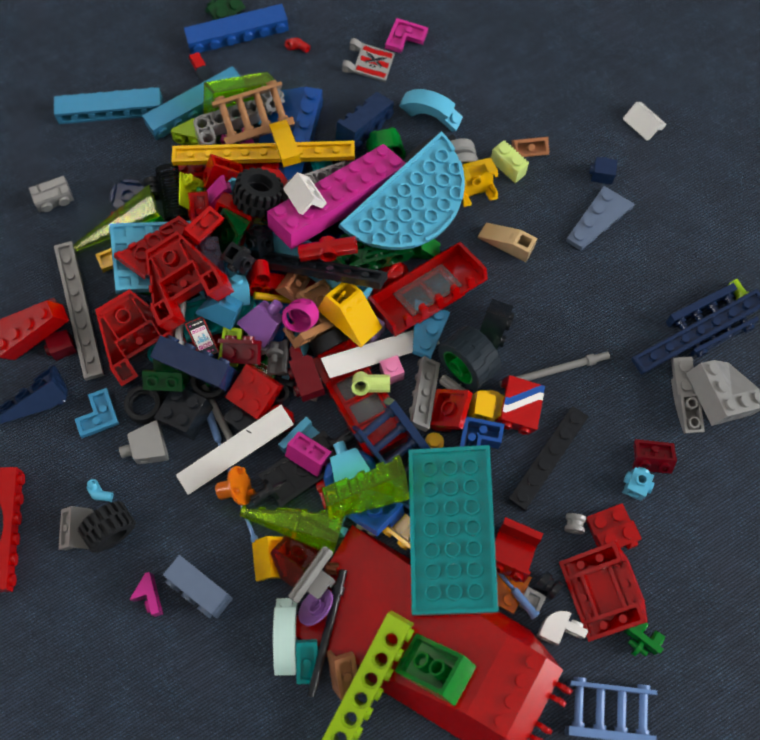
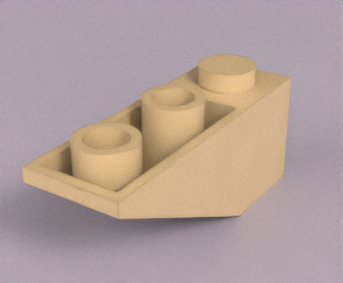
(509, 240)

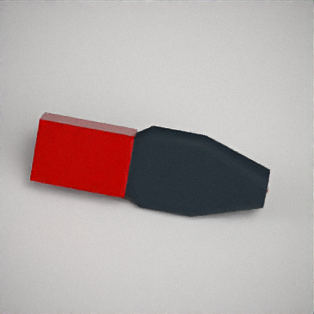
(201, 69)

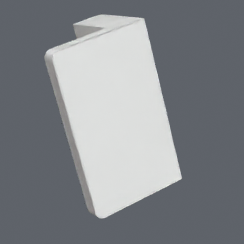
(643, 120)
(303, 193)

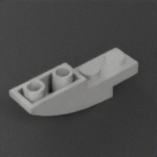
(685, 398)

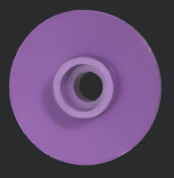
(313, 609)

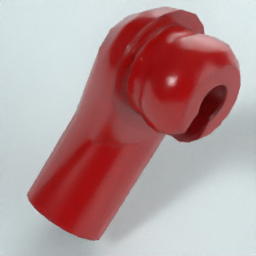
(296, 43)

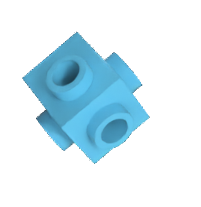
(638, 483)

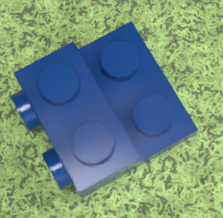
(377, 519)

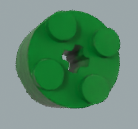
(390, 138)

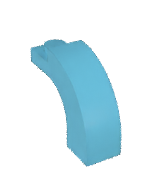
(431, 103)

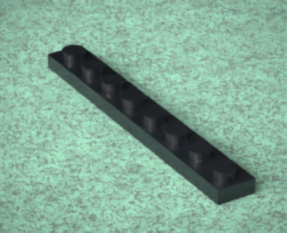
(326, 270)

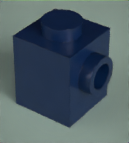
(603, 170)

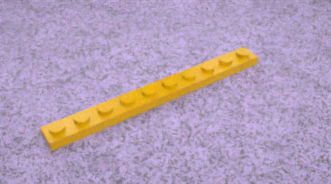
(262, 152)

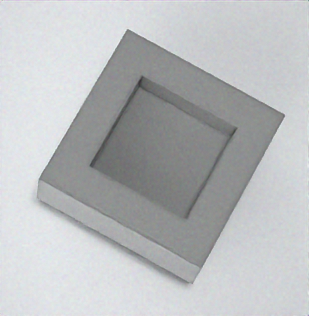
(535, 598)

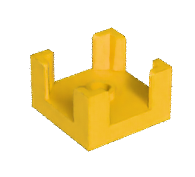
(479, 179)

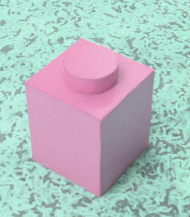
(393, 367)

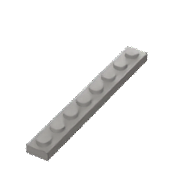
(79, 311)

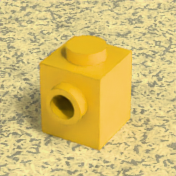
(482, 405)

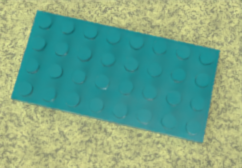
(452, 531)

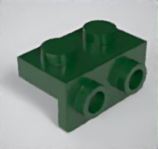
(224, 8)

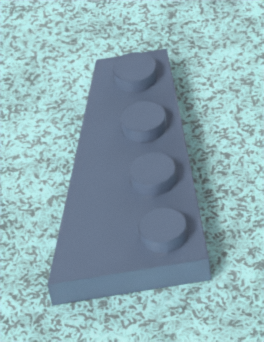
(599, 216)

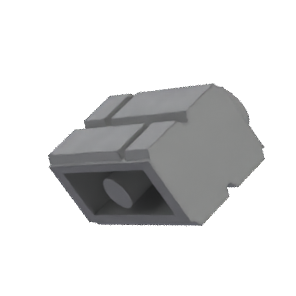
(51, 194)

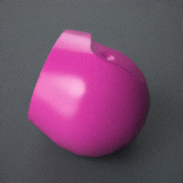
(303, 314)

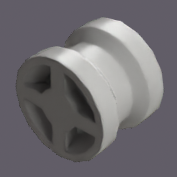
(575, 523)

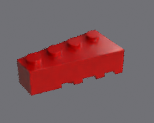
(29, 327)

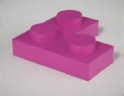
(403, 31)

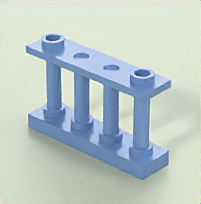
(599, 729)

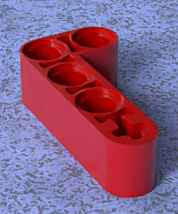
(263, 281)

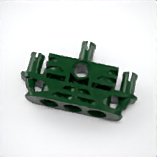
(373, 257)

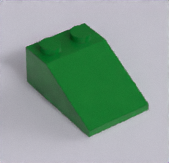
(436, 668)

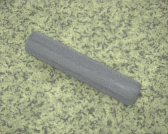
(310, 574)

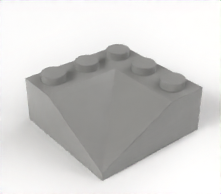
(724, 391)

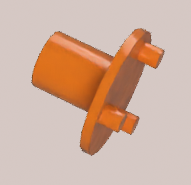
(236, 486)

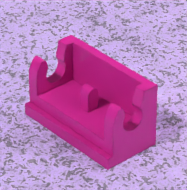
(307, 453)

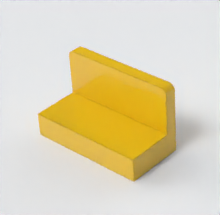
(263, 562)

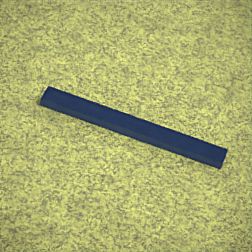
(697, 332)

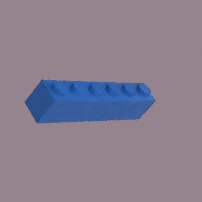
(236, 29)

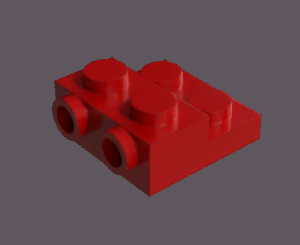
(450, 409)
(612, 526)

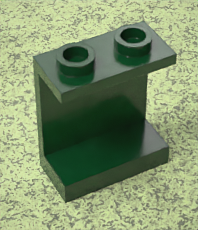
(164, 378)

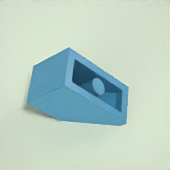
(222, 312)

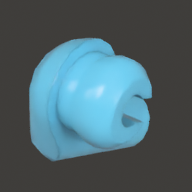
(97, 493)

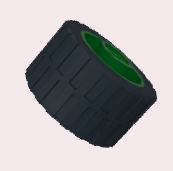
(469, 357)

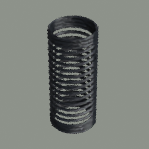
(167, 175)

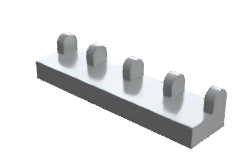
(424, 393)

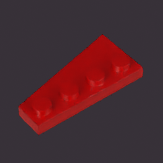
(135, 257)

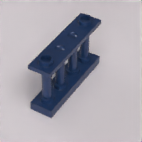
(710, 302)
(404, 425)

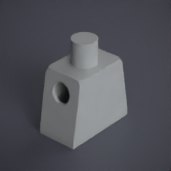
(146, 445)

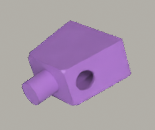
(263, 321)

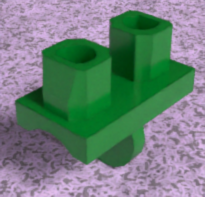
(652, 644)

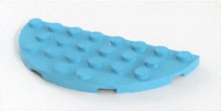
(413, 202)

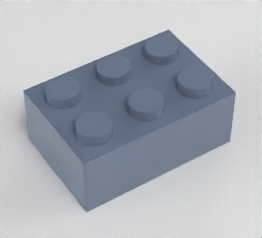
(197, 587)

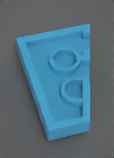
(428, 334)

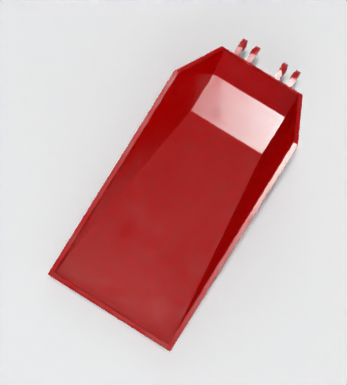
(512, 665)

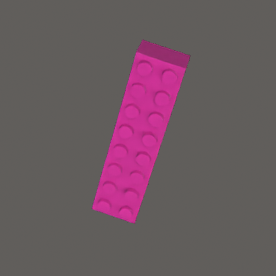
(343, 193)

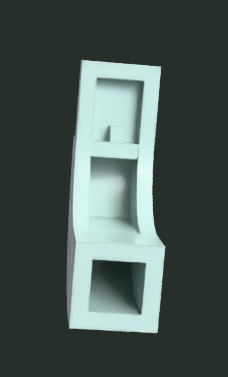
(284, 637)

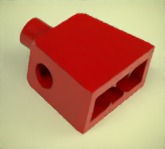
(219, 166)

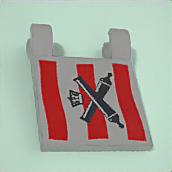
(370, 62)

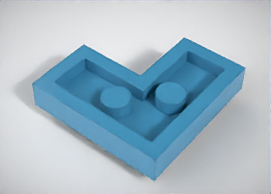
(101, 418)

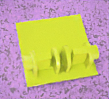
(187, 184)

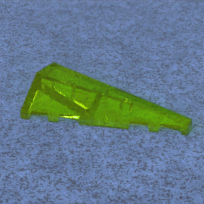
(136, 210)
(299, 524)

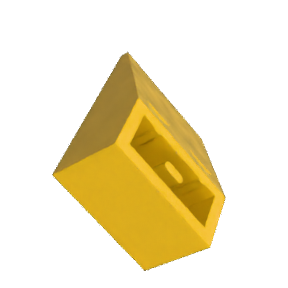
(350, 313)

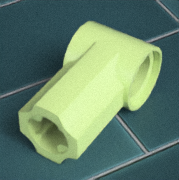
(373, 383)

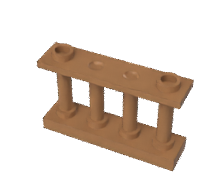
(249, 131)

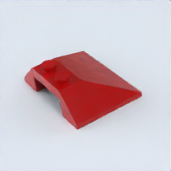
(604, 591)

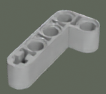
(212, 128)

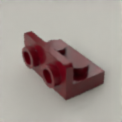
(241, 351)
(654, 456)

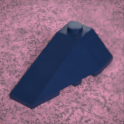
(40, 396)

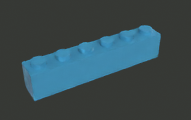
(106, 105)
(181, 108)

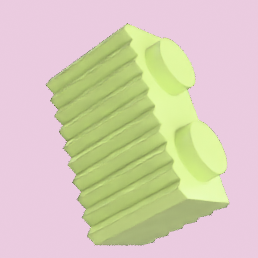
(509, 161)

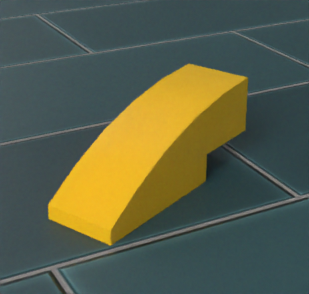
(285, 143)

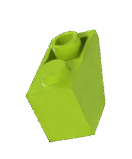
(185, 133)

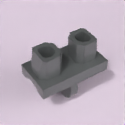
(278, 358)

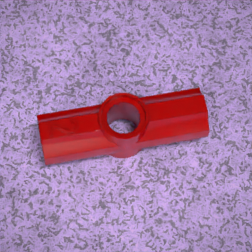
(328, 248)

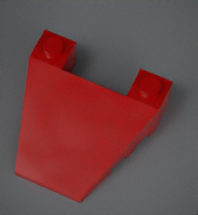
(177, 274)
(126, 330)

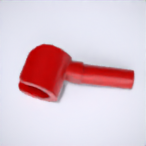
(319, 486)

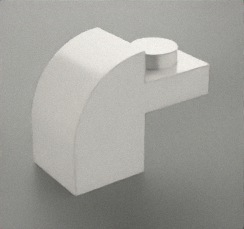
(558, 623)

